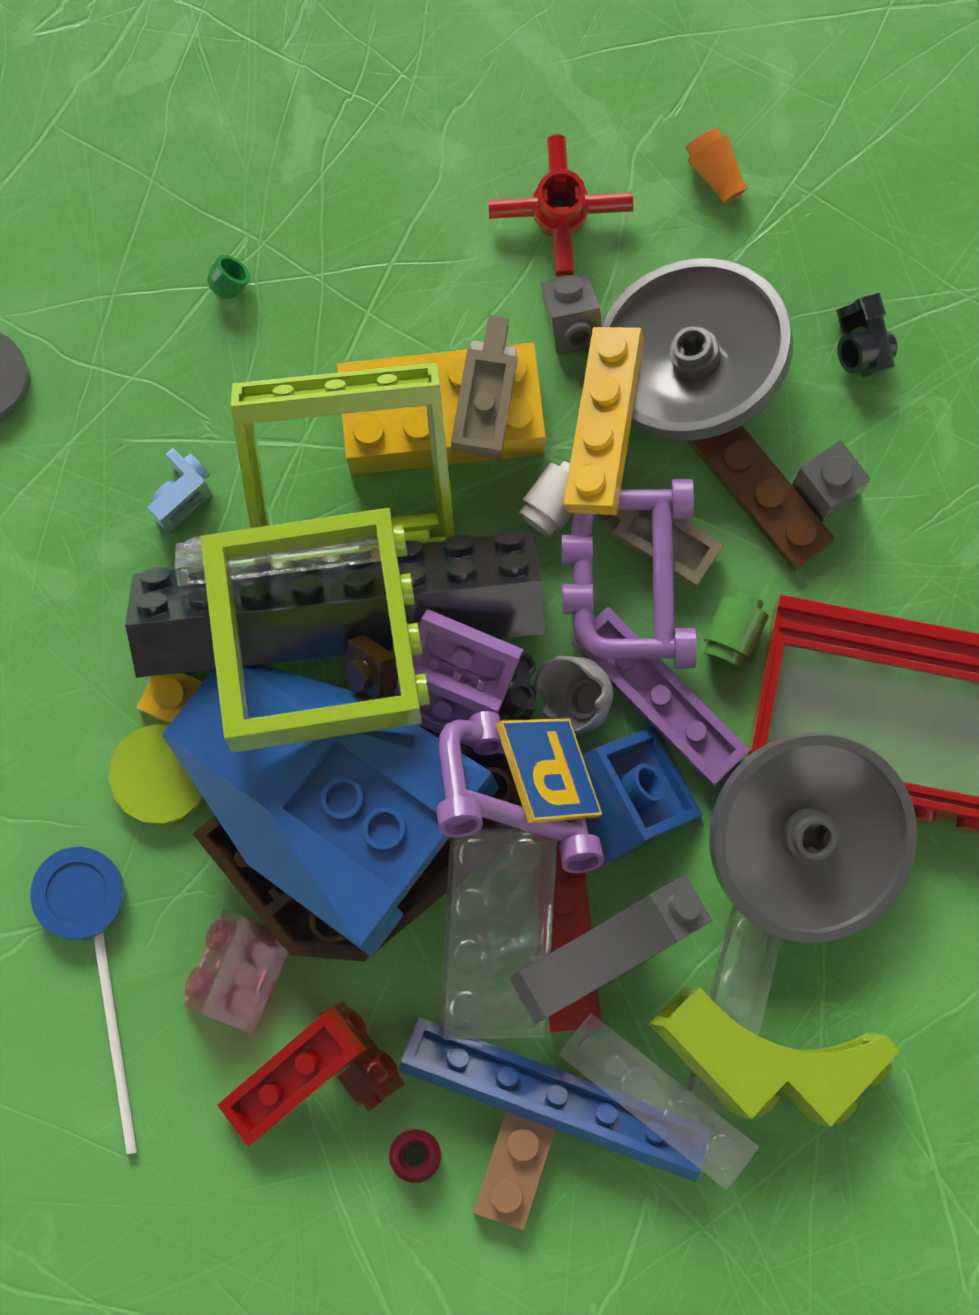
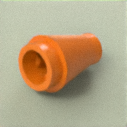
(717, 164)

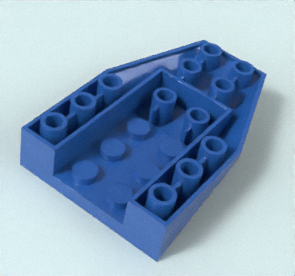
(323, 819)

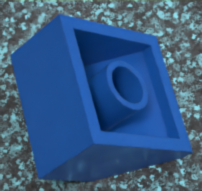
(637, 793)

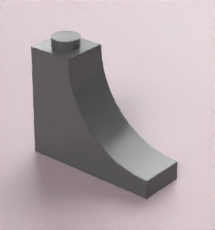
(610, 949)

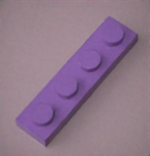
(669, 705)

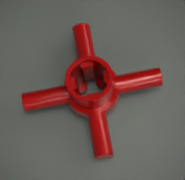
(566, 220)

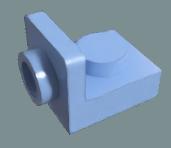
(180, 499)

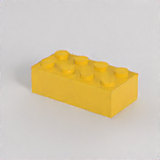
(401, 436)

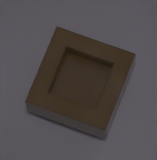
(370, 669)

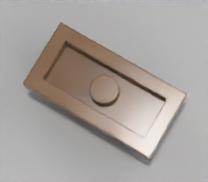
(514, 1171)

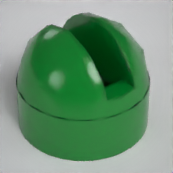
(228, 277)

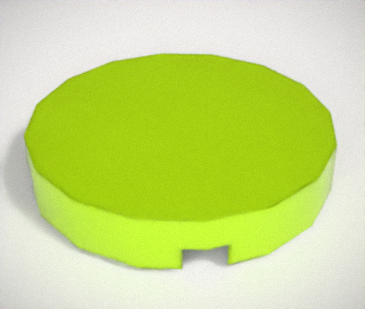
(151, 780)

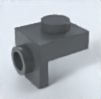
(571, 311)

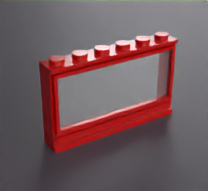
(882, 683)

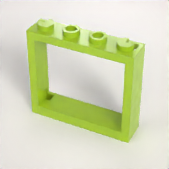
(344, 394)
(324, 722)

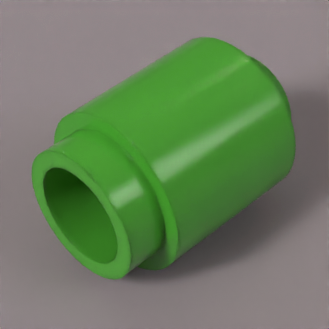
(735, 630)

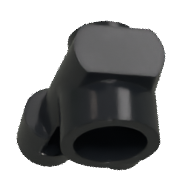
(868, 344)
(521, 696)

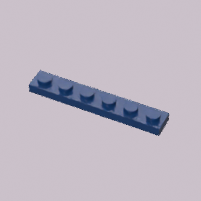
(537, 1094)

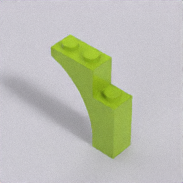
(751, 1070)

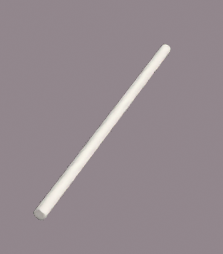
(115, 1046)

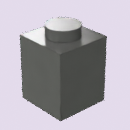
(831, 481)

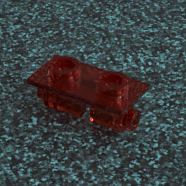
(373, 1072)

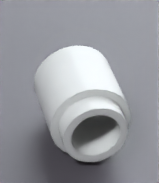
(544, 501)

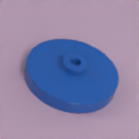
(77, 893)

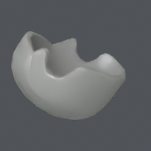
(575, 690)

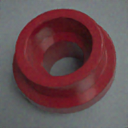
(398, 1161)

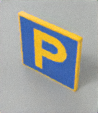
(548, 770)

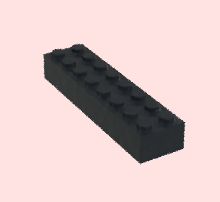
(312, 613)

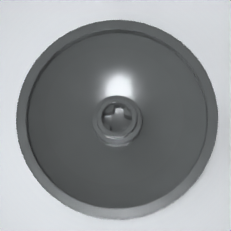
(710, 346)
(813, 837)

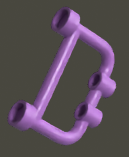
(578, 597)
(463, 809)

